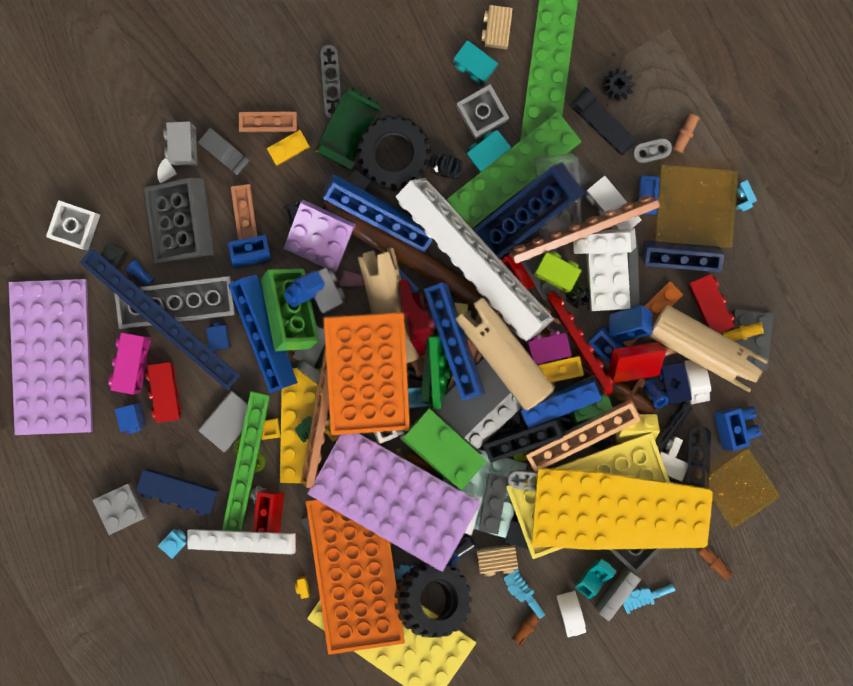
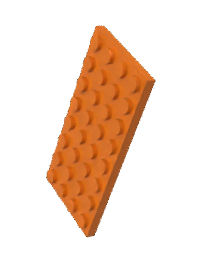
(353, 582)

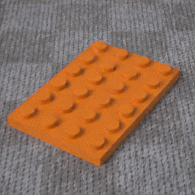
(367, 373)

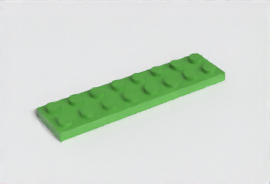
(549, 62)
(512, 170)

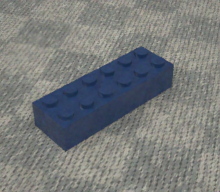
(530, 210)

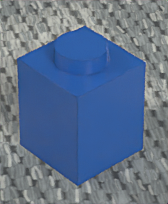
(218, 336)

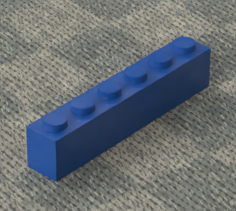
(376, 212)
(253, 313)
(454, 341)

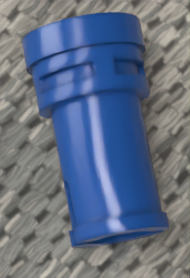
(136, 270)
(657, 396)

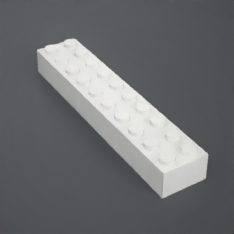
(474, 258)

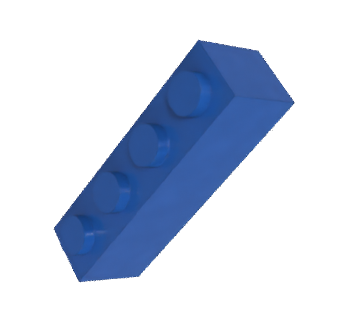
(563, 402)

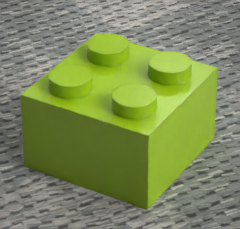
(557, 272)

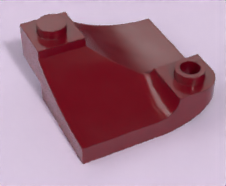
(416, 314)

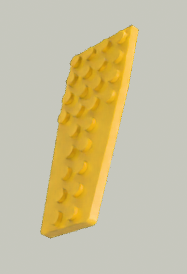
(617, 512)

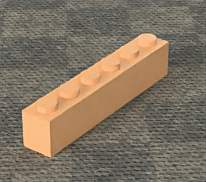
(584, 435)

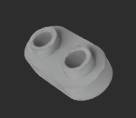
(651, 150)

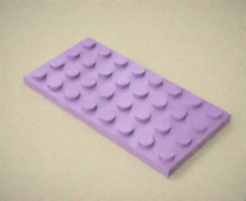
(50, 357)
(394, 499)

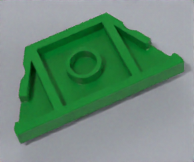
(439, 371)

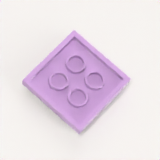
(319, 236)

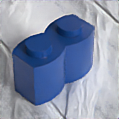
(304, 288)

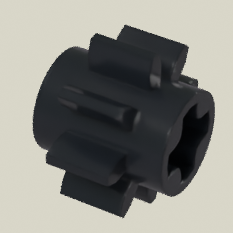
(578, 295)

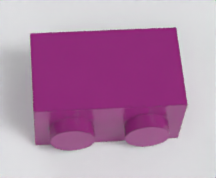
(549, 348)

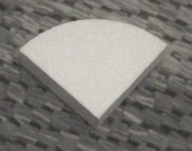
(165, 171)

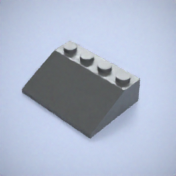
(179, 220)
(481, 416)

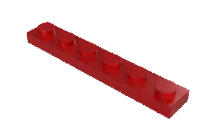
(584, 349)

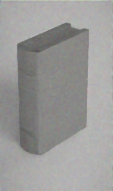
(225, 421)
(617, 594)

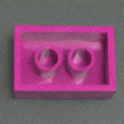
(130, 363)

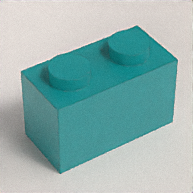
(475, 63)
(488, 150)

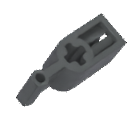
(223, 151)

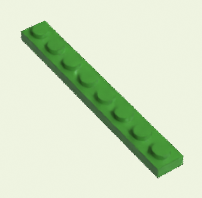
(246, 461)

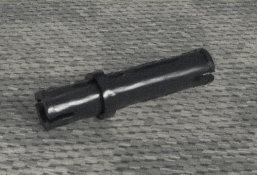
(684, 410)

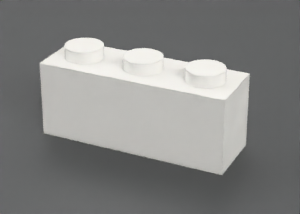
(607, 197)
(607, 241)

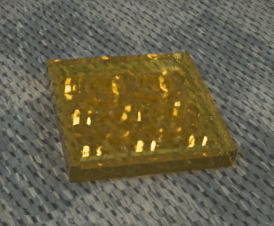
(741, 489)

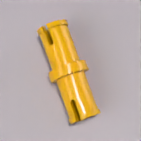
(744, 331)

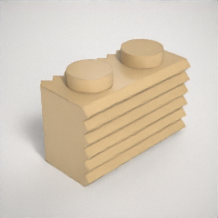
(498, 27)
(497, 559)

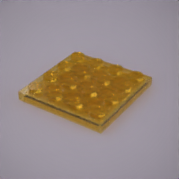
(696, 206)

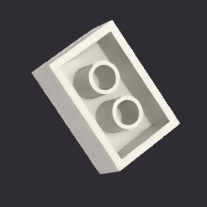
(608, 281)

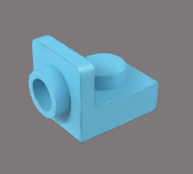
(745, 192)
(173, 542)

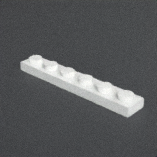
(241, 541)

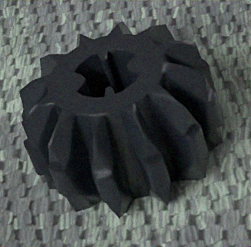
(623, 80)
(446, 166)

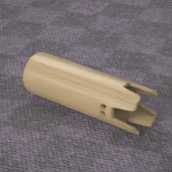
(383, 289)
(705, 346)
(506, 356)

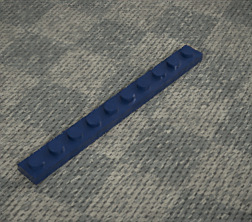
(160, 318)

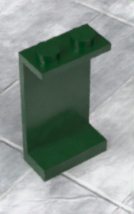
(345, 127)

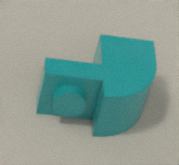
(594, 578)

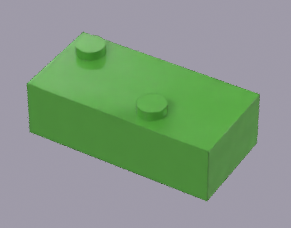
(290, 326)
(443, 449)

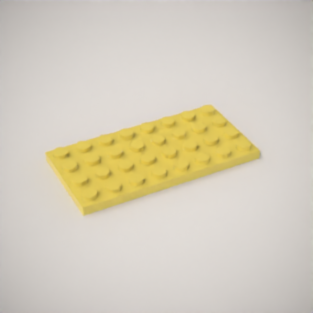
(631, 458)
(420, 659)

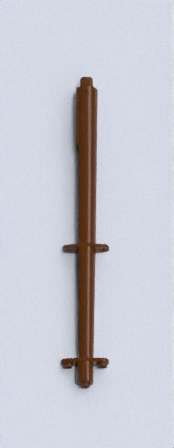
(465, 291)

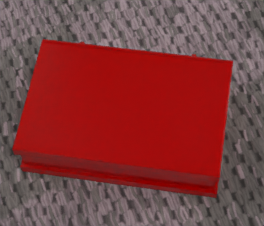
(636, 362)

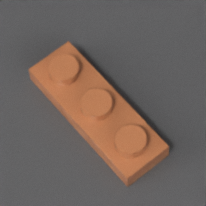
(267, 121)
(244, 211)

